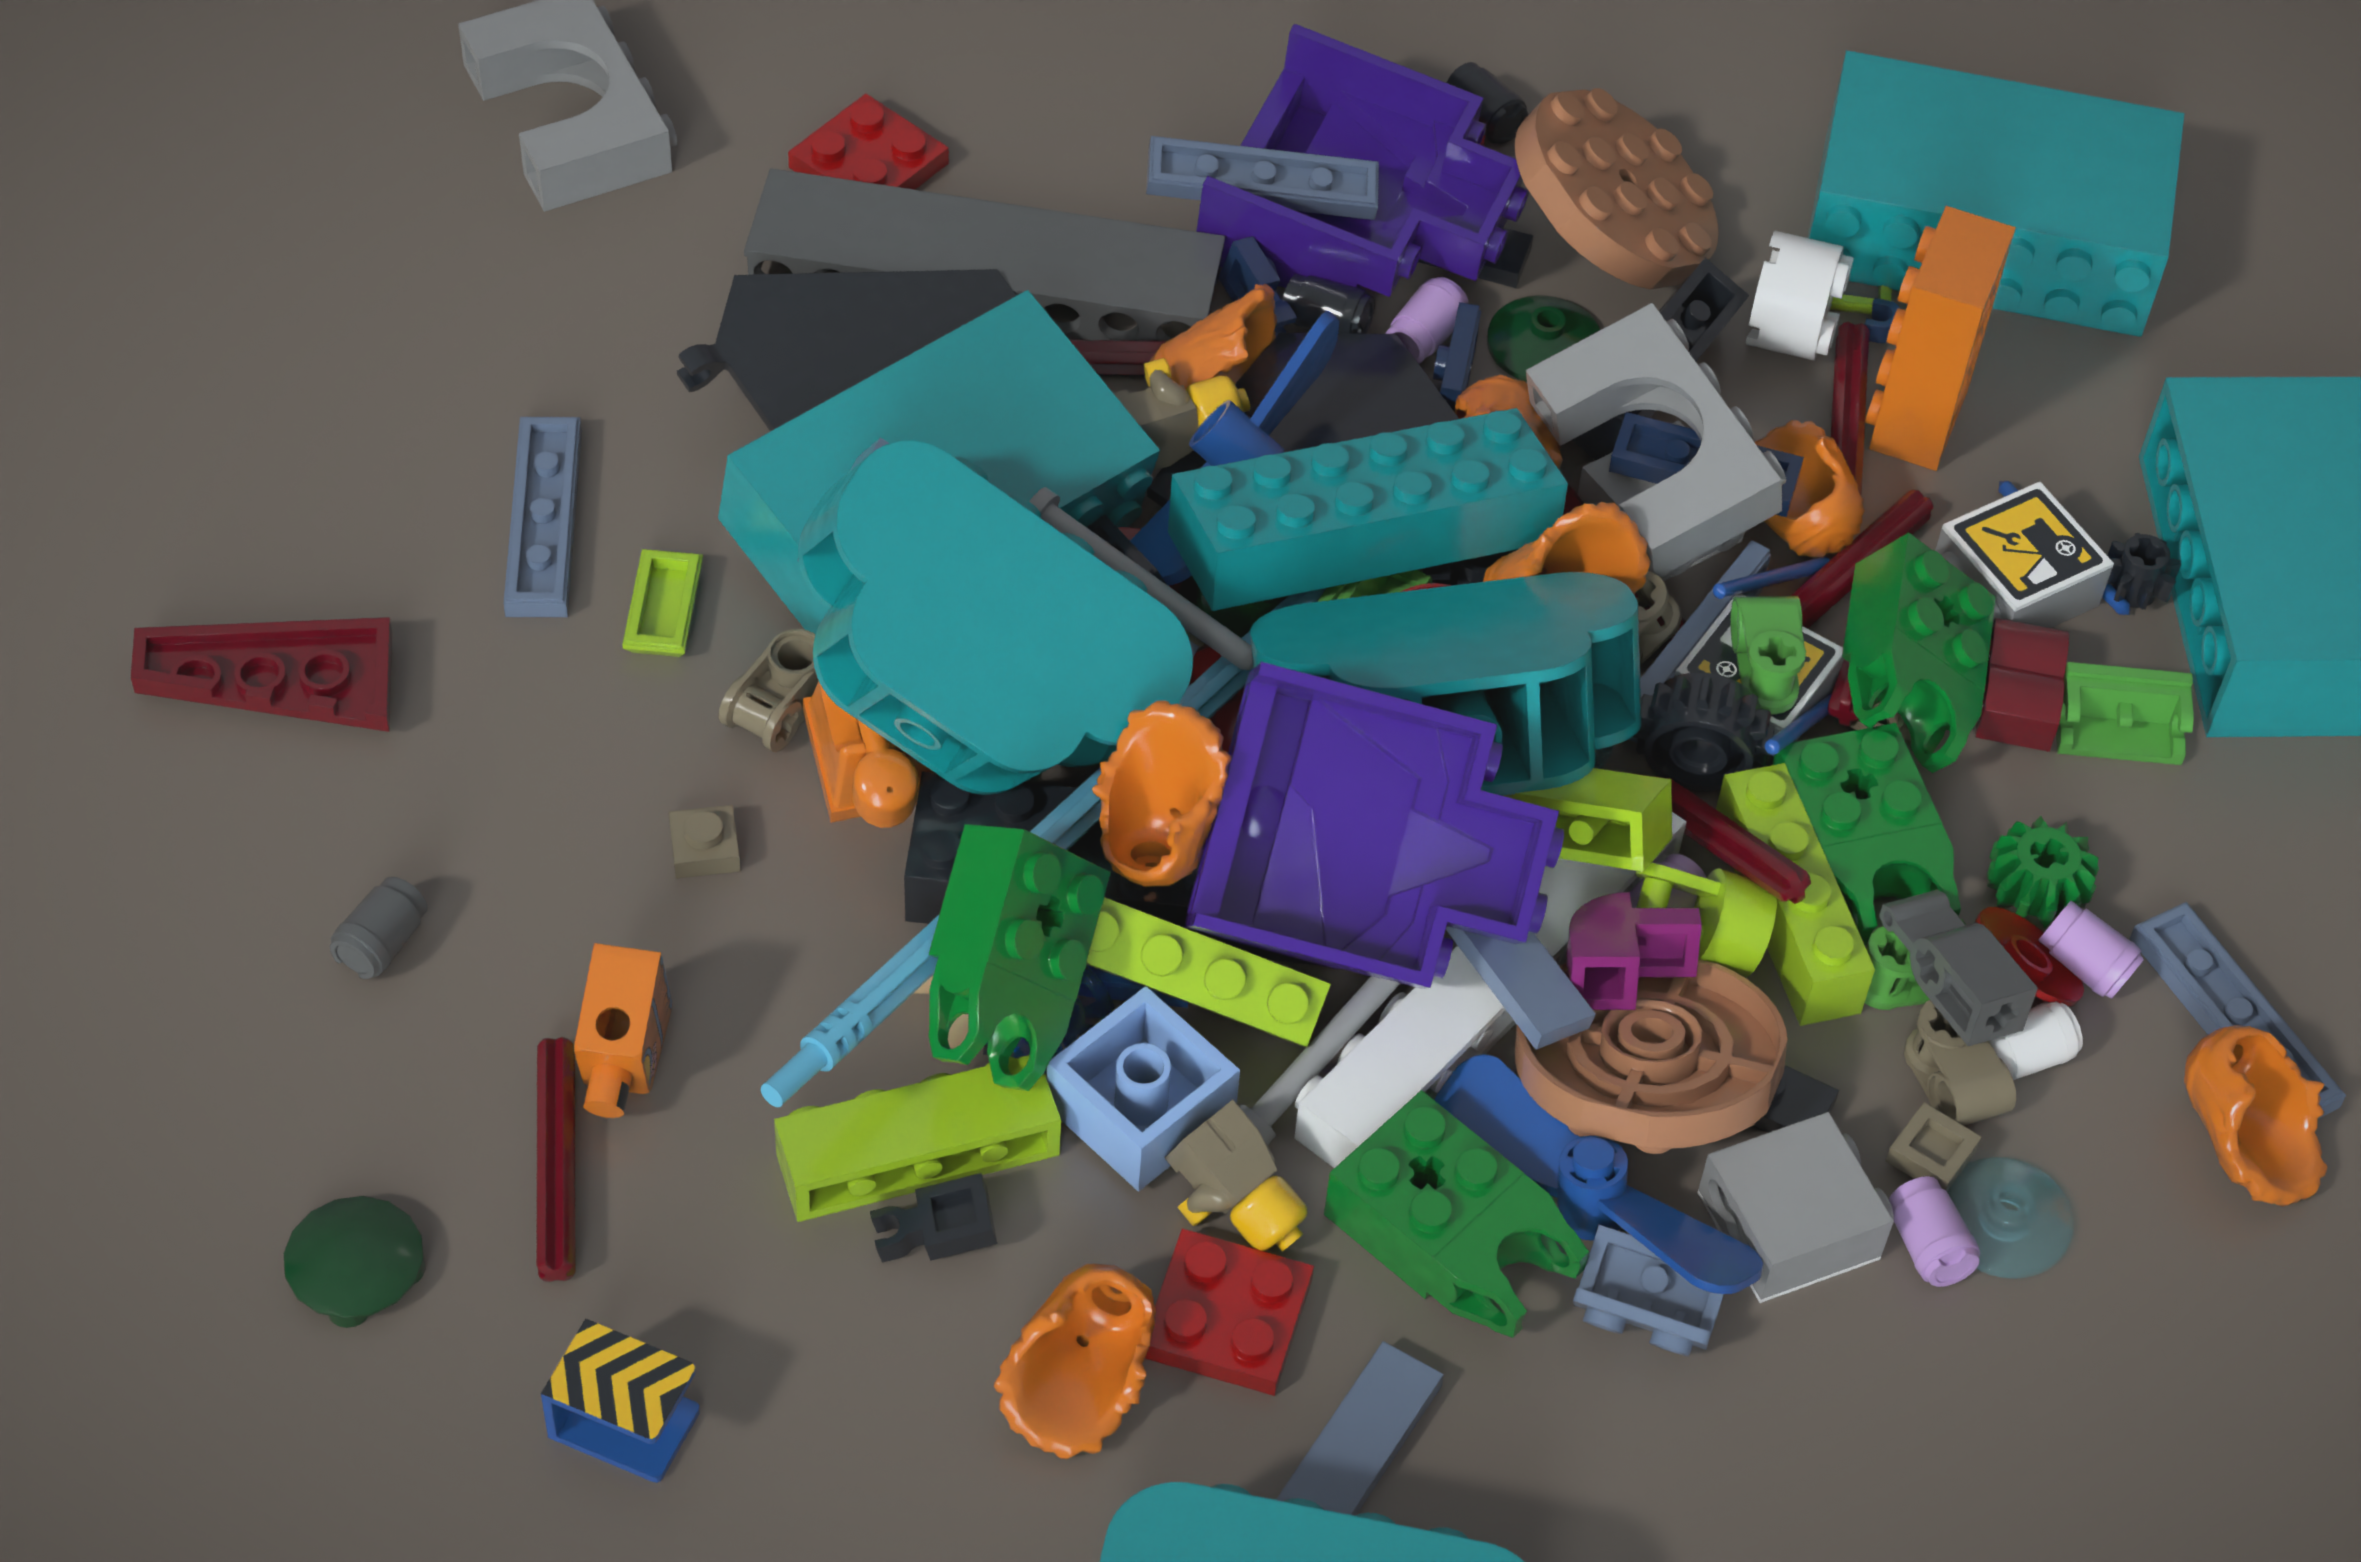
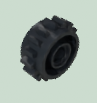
(1702, 729)

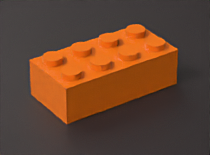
(1937, 336)

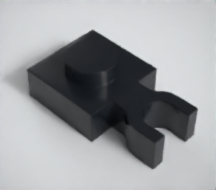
(948, 1221)

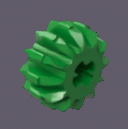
(2041, 870)

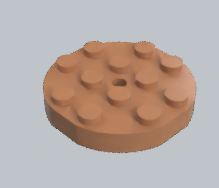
(1616, 188)
(1672, 1073)

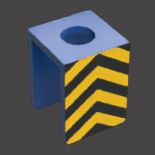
(620, 1401)

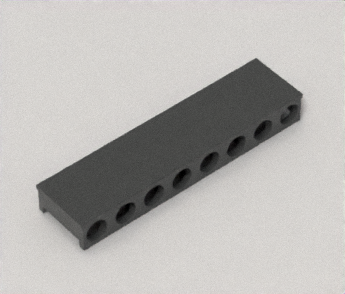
(1056, 255)

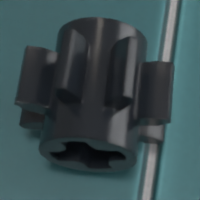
(2142, 570)

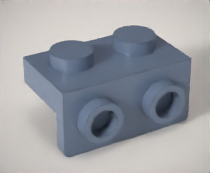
(1635, 1287)

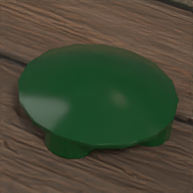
(353, 1258)

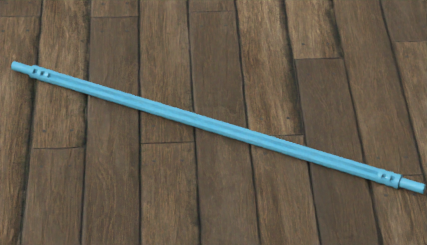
(913, 966)

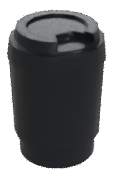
(1501, 107)
(1314, 295)

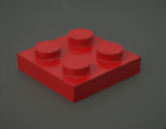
(870, 146)
(1228, 1311)

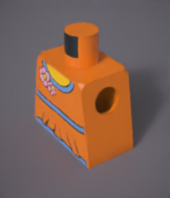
(621, 1026)

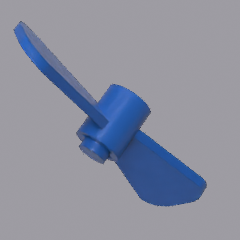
(1234, 437)
(1590, 1178)

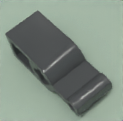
(1961, 968)

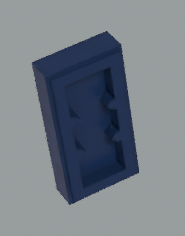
(1455, 362)

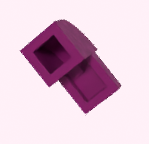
(1619, 943)

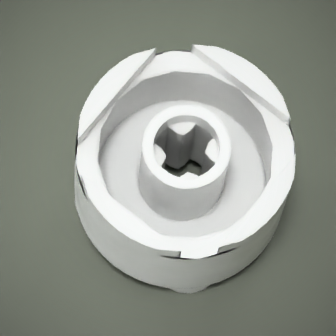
(1797, 296)

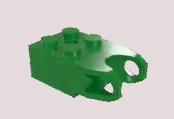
(1918, 646)
(1872, 818)
(1011, 948)
(1449, 1214)

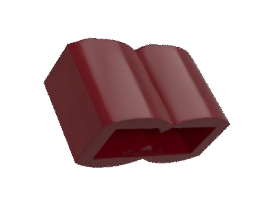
(2023, 685)

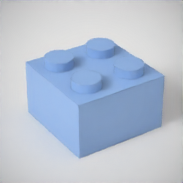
(1140, 1086)

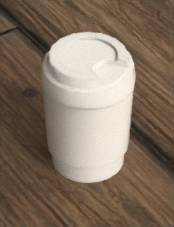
(2047, 1040)

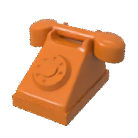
(859, 767)

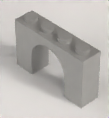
(572, 42)
(1648, 367)

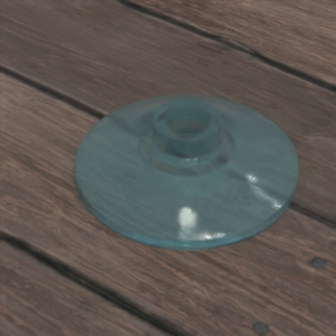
(2009, 1240)

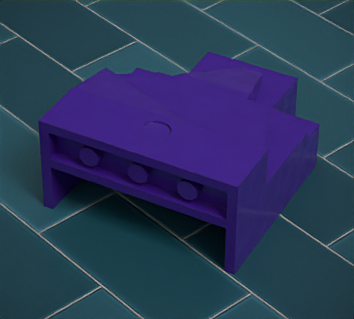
(1436, 184)
(1366, 833)

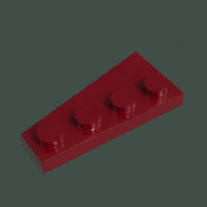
(288, 668)

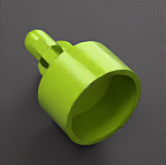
(1732, 908)

